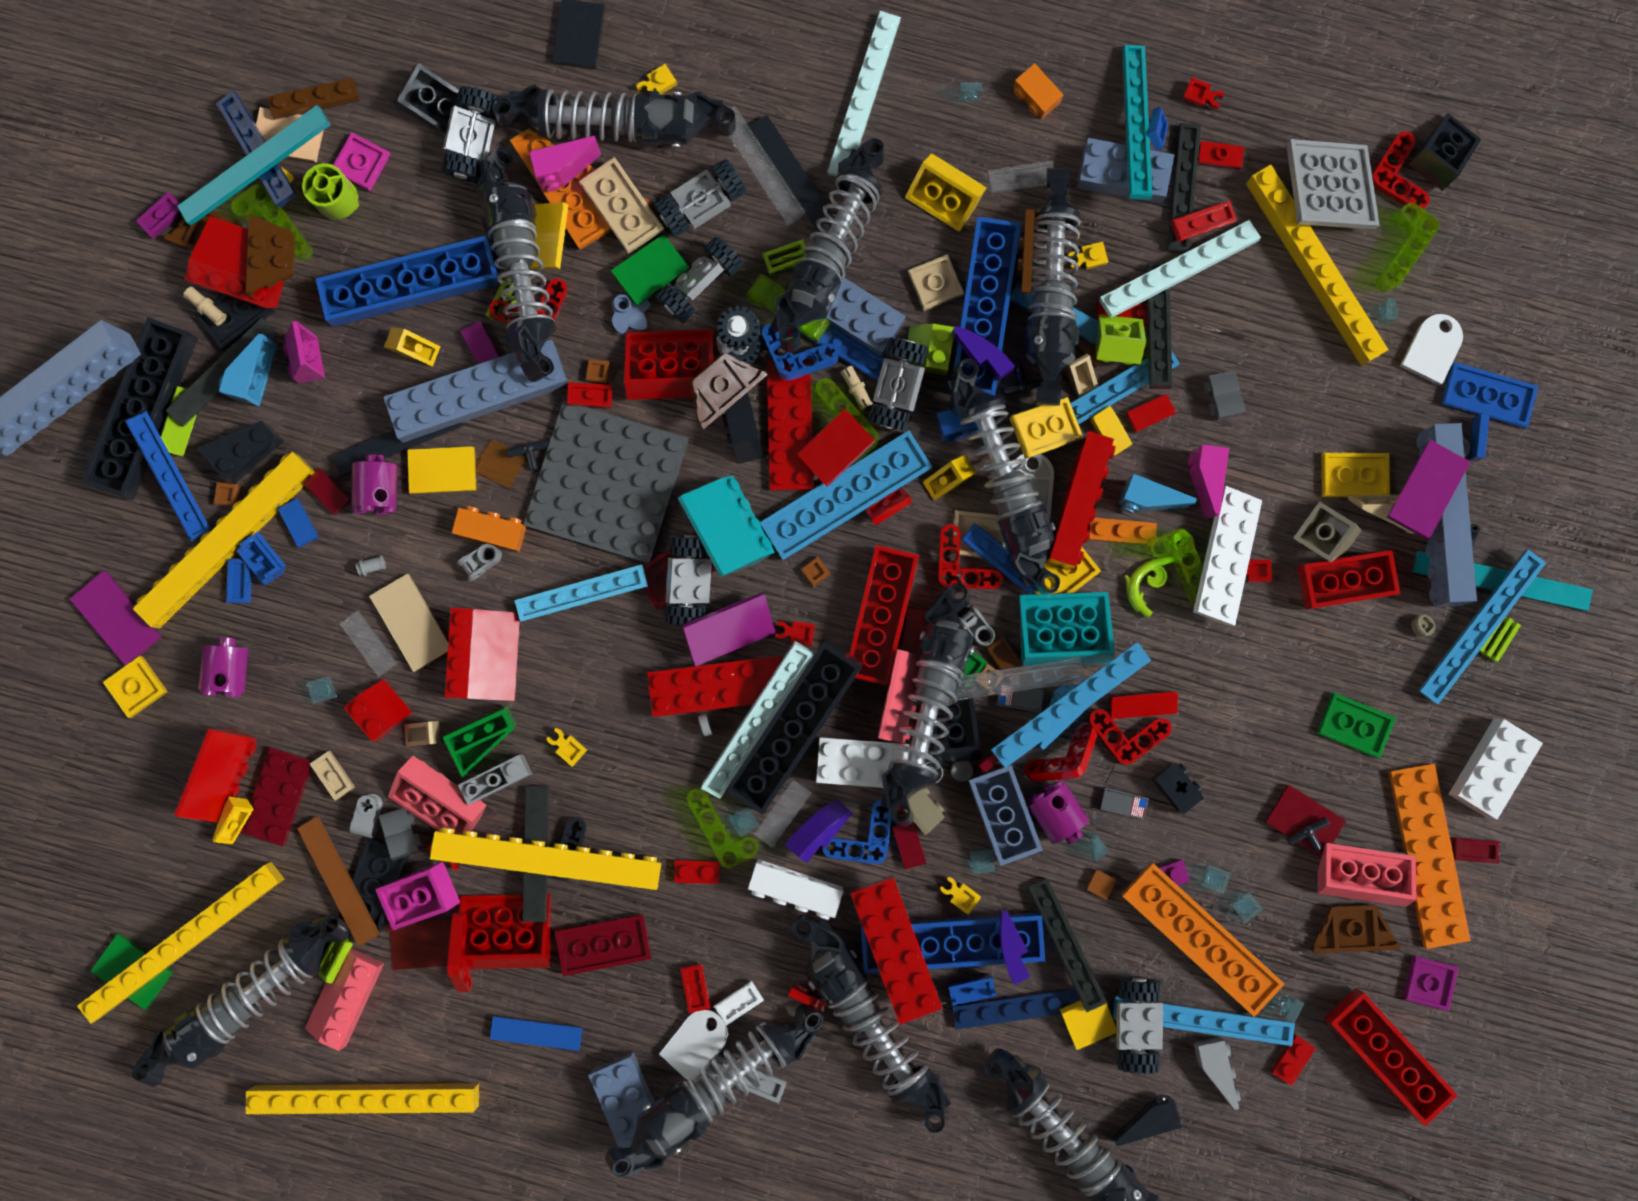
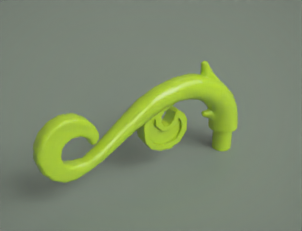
(1136, 598)

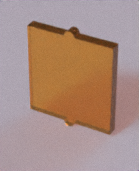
(498, 466)

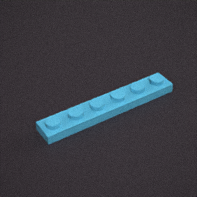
(581, 593)

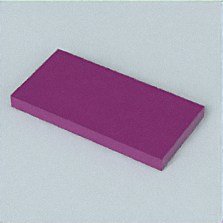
(1428, 489)
(114, 619)
(728, 629)

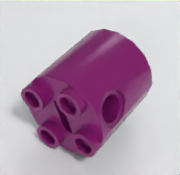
(374, 486)
(223, 660)
(1062, 818)

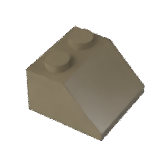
(1327, 532)
(926, 813)

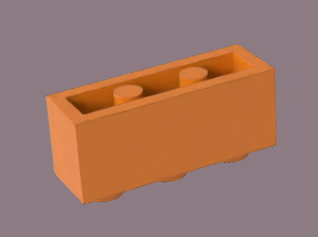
(489, 528)

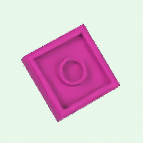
(361, 161)

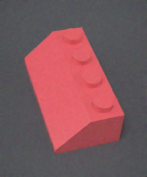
(897, 699)
(434, 798)
(1367, 875)
(344, 1000)

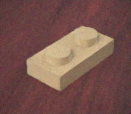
(332, 775)

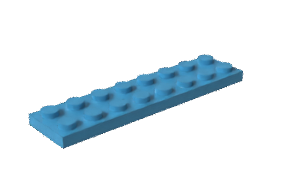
(847, 496)

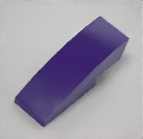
(983, 352)
(818, 830)
(1012, 948)

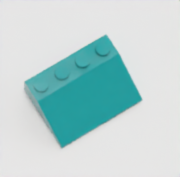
(726, 525)
(1066, 628)

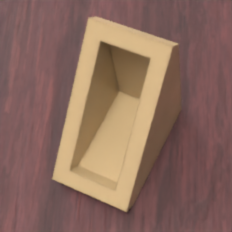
(1081, 375)
(422, 733)

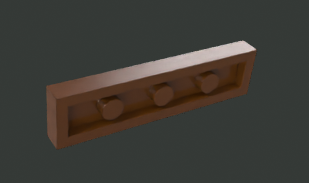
(304, 99)

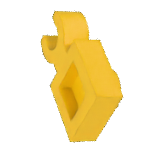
(659, 80)
(1091, 255)
(569, 748)
(962, 897)

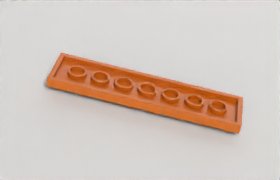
(1427, 837)
(1202, 939)

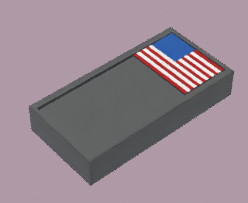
(1025, 699)
(1124, 803)

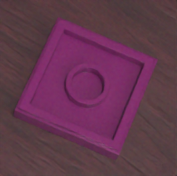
(1430, 983)

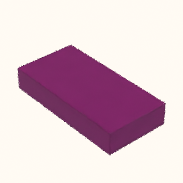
(479, 343)

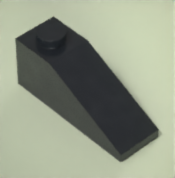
(1151, 1120)

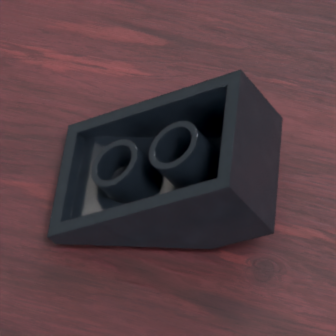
(427, 97)
(1445, 152)
(963, 736)

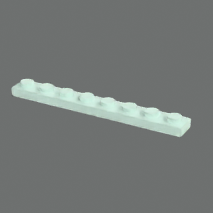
(865, 89)
(1179, 269)
(757, 719)

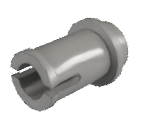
(370, 565)

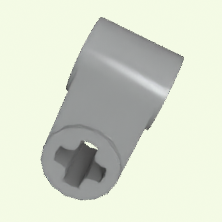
(476, 564)
(976, 625)
(366, 820)

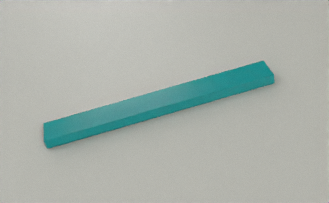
(1136, 122)
(254, 165)
(1539, 590)

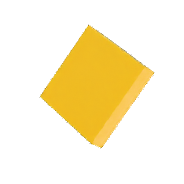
(135, 687)
(1089, 1026)

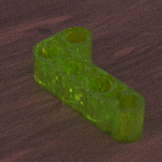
(266, 208)
(1405, 252)
(765, 292)
(840, 397)
(1176, 552)
(718, 825)

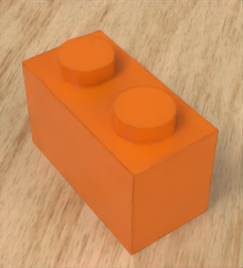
(1037, 91)

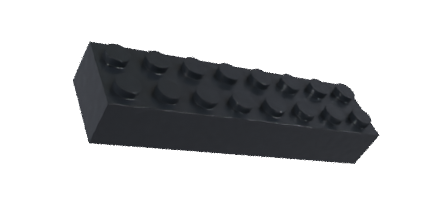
(146, 386)
(794, 726)

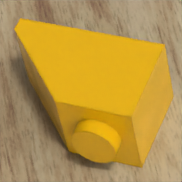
(411, 346)
(949, 477)

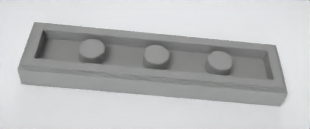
(769, 1088)

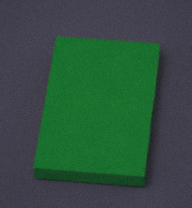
(650, 270)
(1356, 725)
(121, 955)

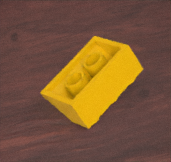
(945, 192)

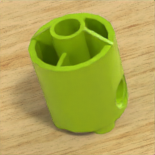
(330, 191)

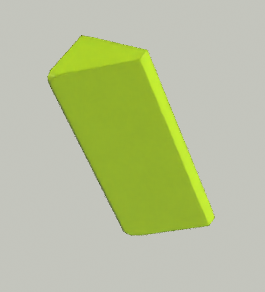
(173, 433)

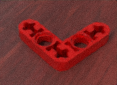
(1390, 173)
(560, 296)
(953, 566)
(1124, 743)
(1069, 767)
(457, 967)

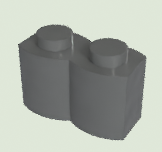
(1224, 395)
(399, 833)

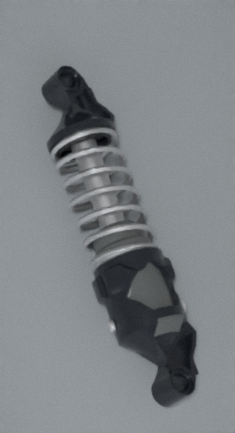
(644, 119)
(689, 1106)

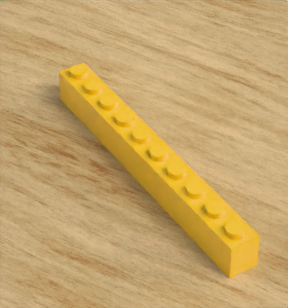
(1316, 266)
(223, 541)
(545, 860)
(180, 942)
(362, 1098)

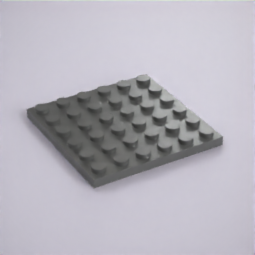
(606, 482)

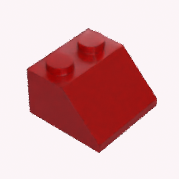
(378, 710)

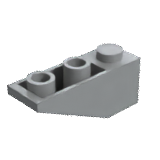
(495, 779)
(1214, 1061)

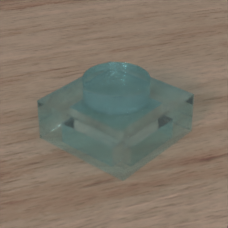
(970, 91)
(1388, 311)
(321, 690)
(744, 821)
(982, 861)
(1215, 879)
(1246, 907)
(1291, 1008)

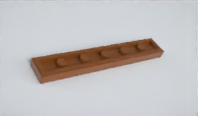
(338, 881)

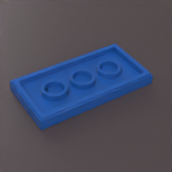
(1489, 393)

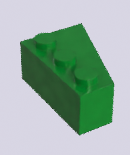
(477, 738)

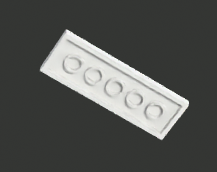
(1227, 557)

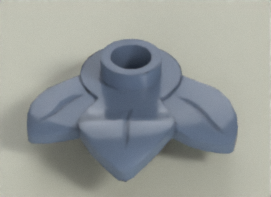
(630, 316)

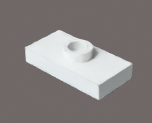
(738, 1003)

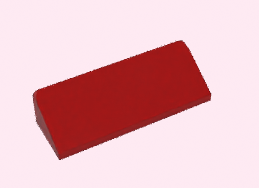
(1143, 705)

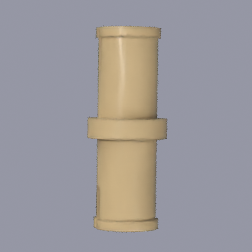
(204, 305)
(856, 388)

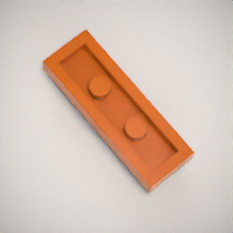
(1121, 531)

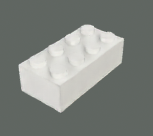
(855, 761)
(1495, 768)
(796, 889)

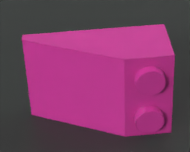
(563, 162)
(303, 354)
(1208, 475)
(418, 896)

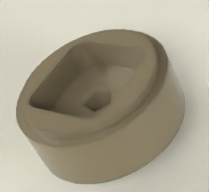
(1423, 626)

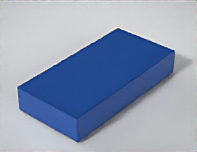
(1158, 128)
(1479, 437)
(298, 523)
(238, 582)

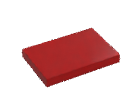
(836, 447)

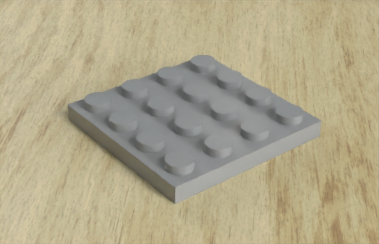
(1332, 184)

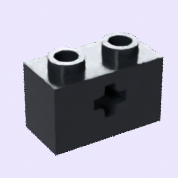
(1166, 782)

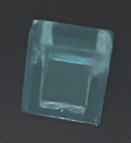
(1097, 847)

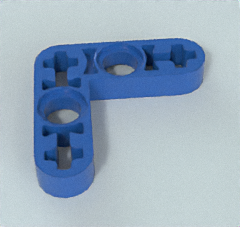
(794, 362)
(873, 841)

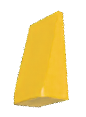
(1109, 425)
(232, 820)

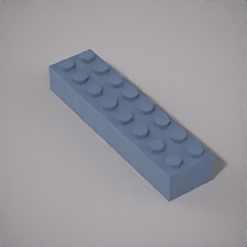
(63, 383)
(469, 394)
(1451, 541)

